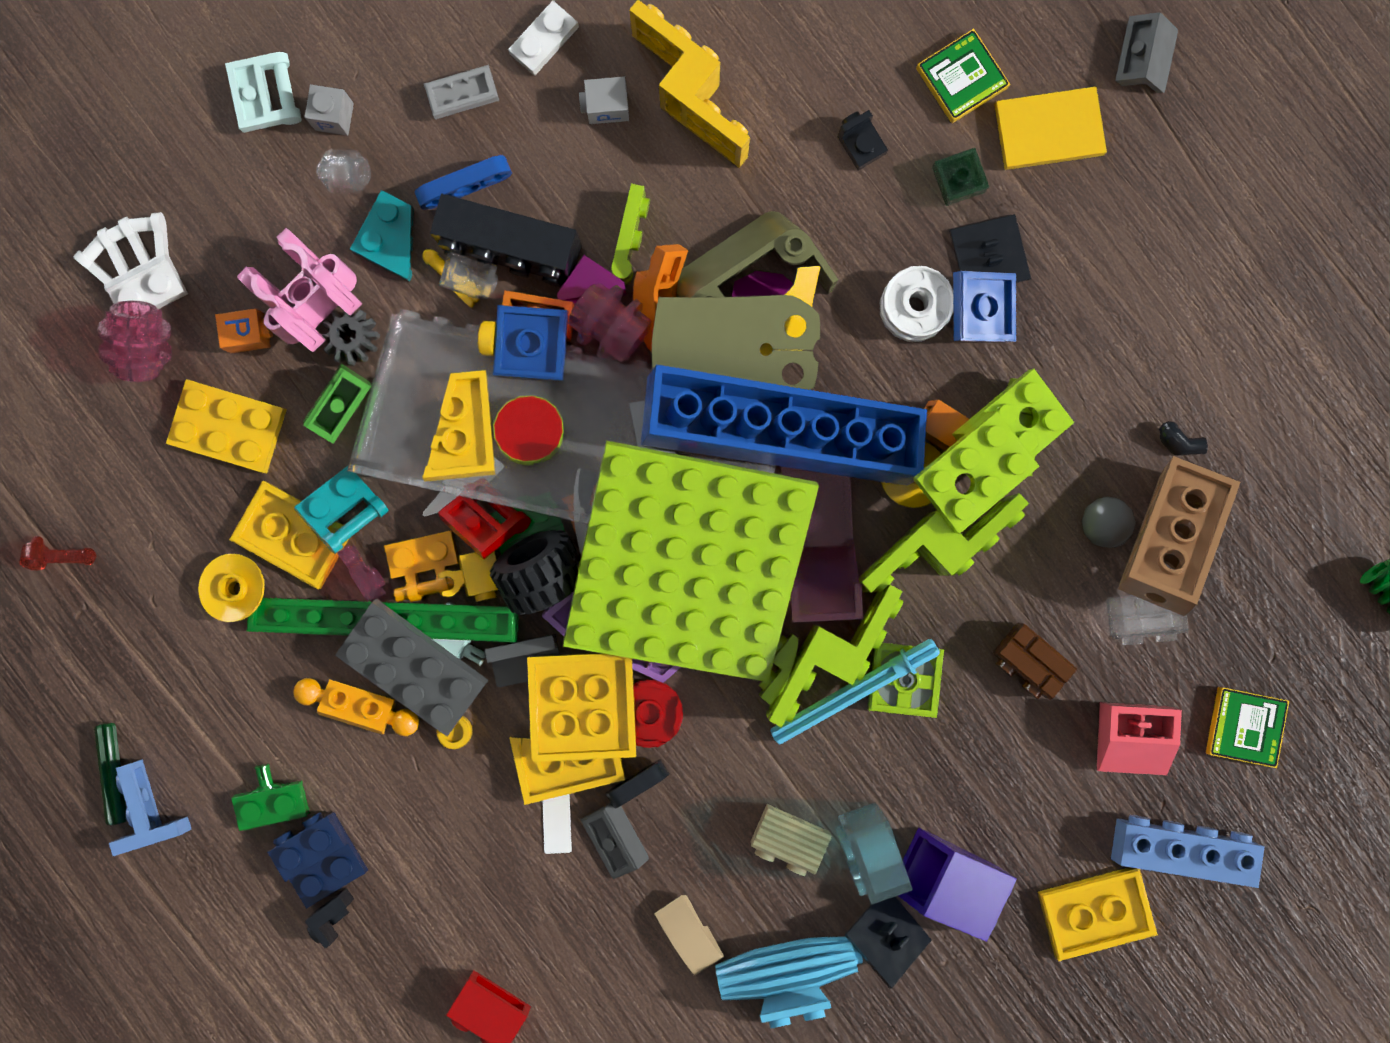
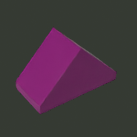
(583, 276)

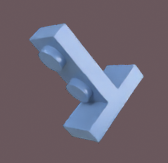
(142, 811)

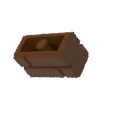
(1033, 661)

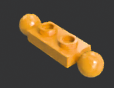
(356, 707)

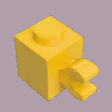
(474, 575)

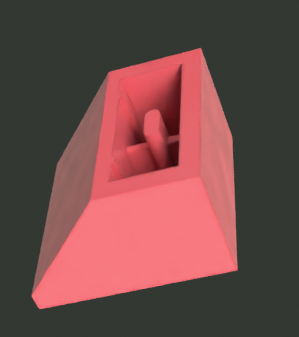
(1137, 738)

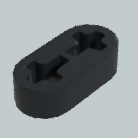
(637, 784)

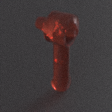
(37, 555)

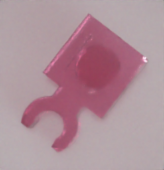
(367, 580)

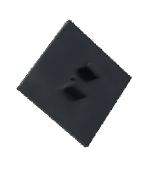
(991, 247)
(888, 939)

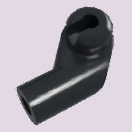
(1178, 443)

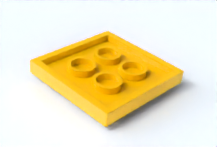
(581, 707)

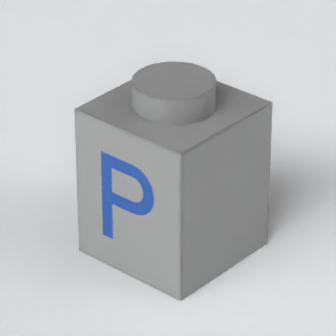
(605, 100)
(329, 110)

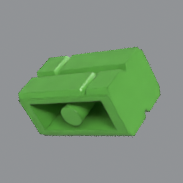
(337, 403)

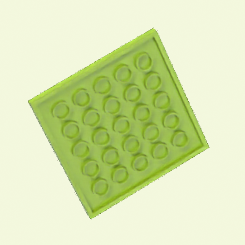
(688, 562)

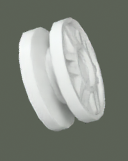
(930, 288)

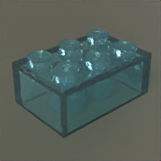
(872, 854)

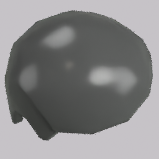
(1108, 522)

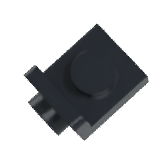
(861, 139)
(332, 911)

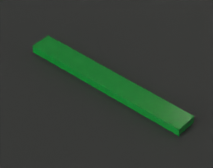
(341, 617)

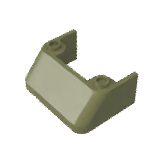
(748, 246)

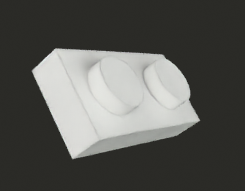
(543, 38)

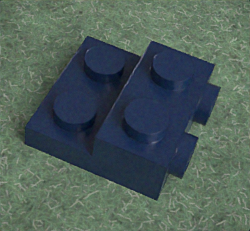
(317, 858)

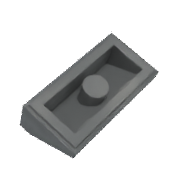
(615, 840)

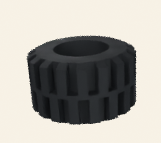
(537, 571)

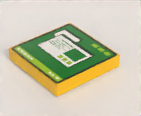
(962, 76)
(1247, 727)

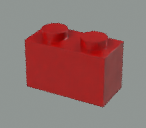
(488, 1010)

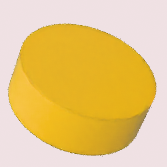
(486, 338)
(458, 736)

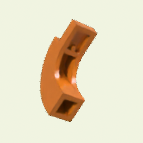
(658, 281)

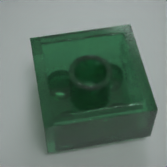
(960, 176)

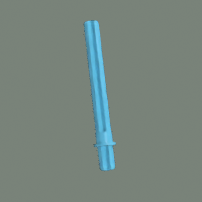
(846, 696)

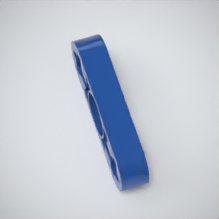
(464, 181)

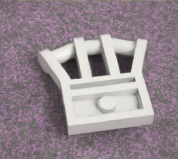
(150, 282)

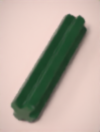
(108, 761)

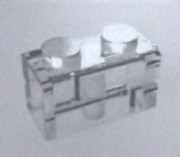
(1136, 618)

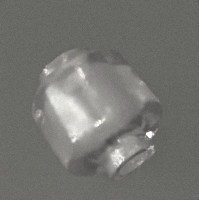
(343, 171)

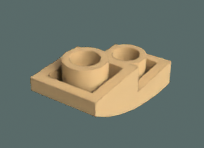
(688, 935)

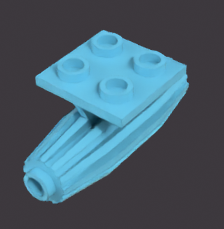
(788, 976)

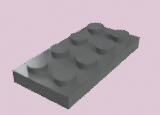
(411, 667)

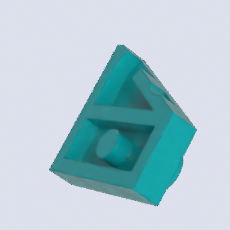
(387, 235)

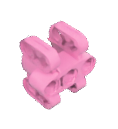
(308, 297)

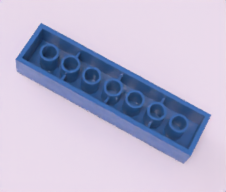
(783, 426)

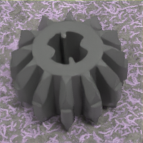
(340, 327)

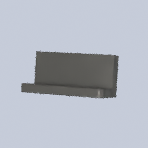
(1147, 51)
(510, 660)

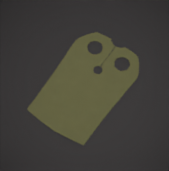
(727, 335)

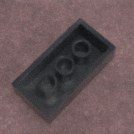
(506, 239)

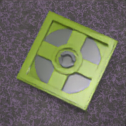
(912, 693)

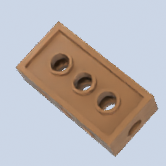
(1196, 508)

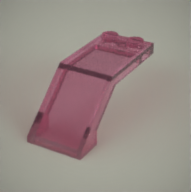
(827, 571)

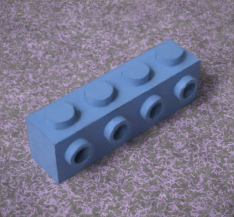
(1187, 852)

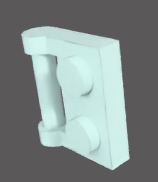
(252, 94)

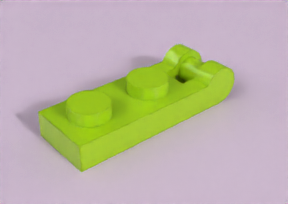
(629, 236)

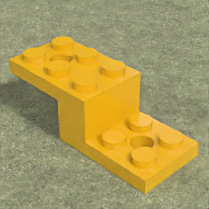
(690, 82)

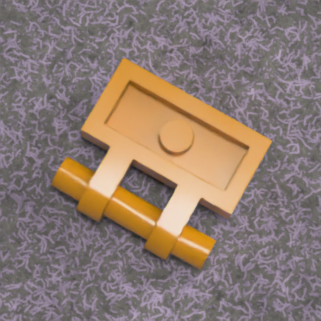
(418, 556)

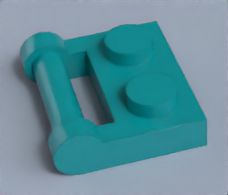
(335, 500)

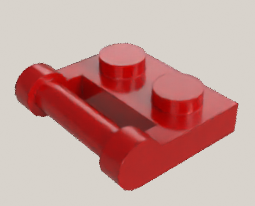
(478, 527)

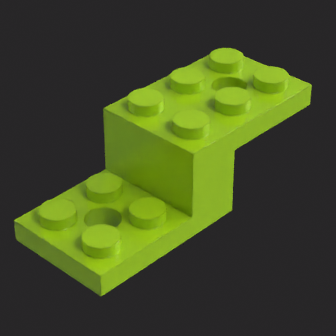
(993, 451)
(941, 547)
(835, 654)

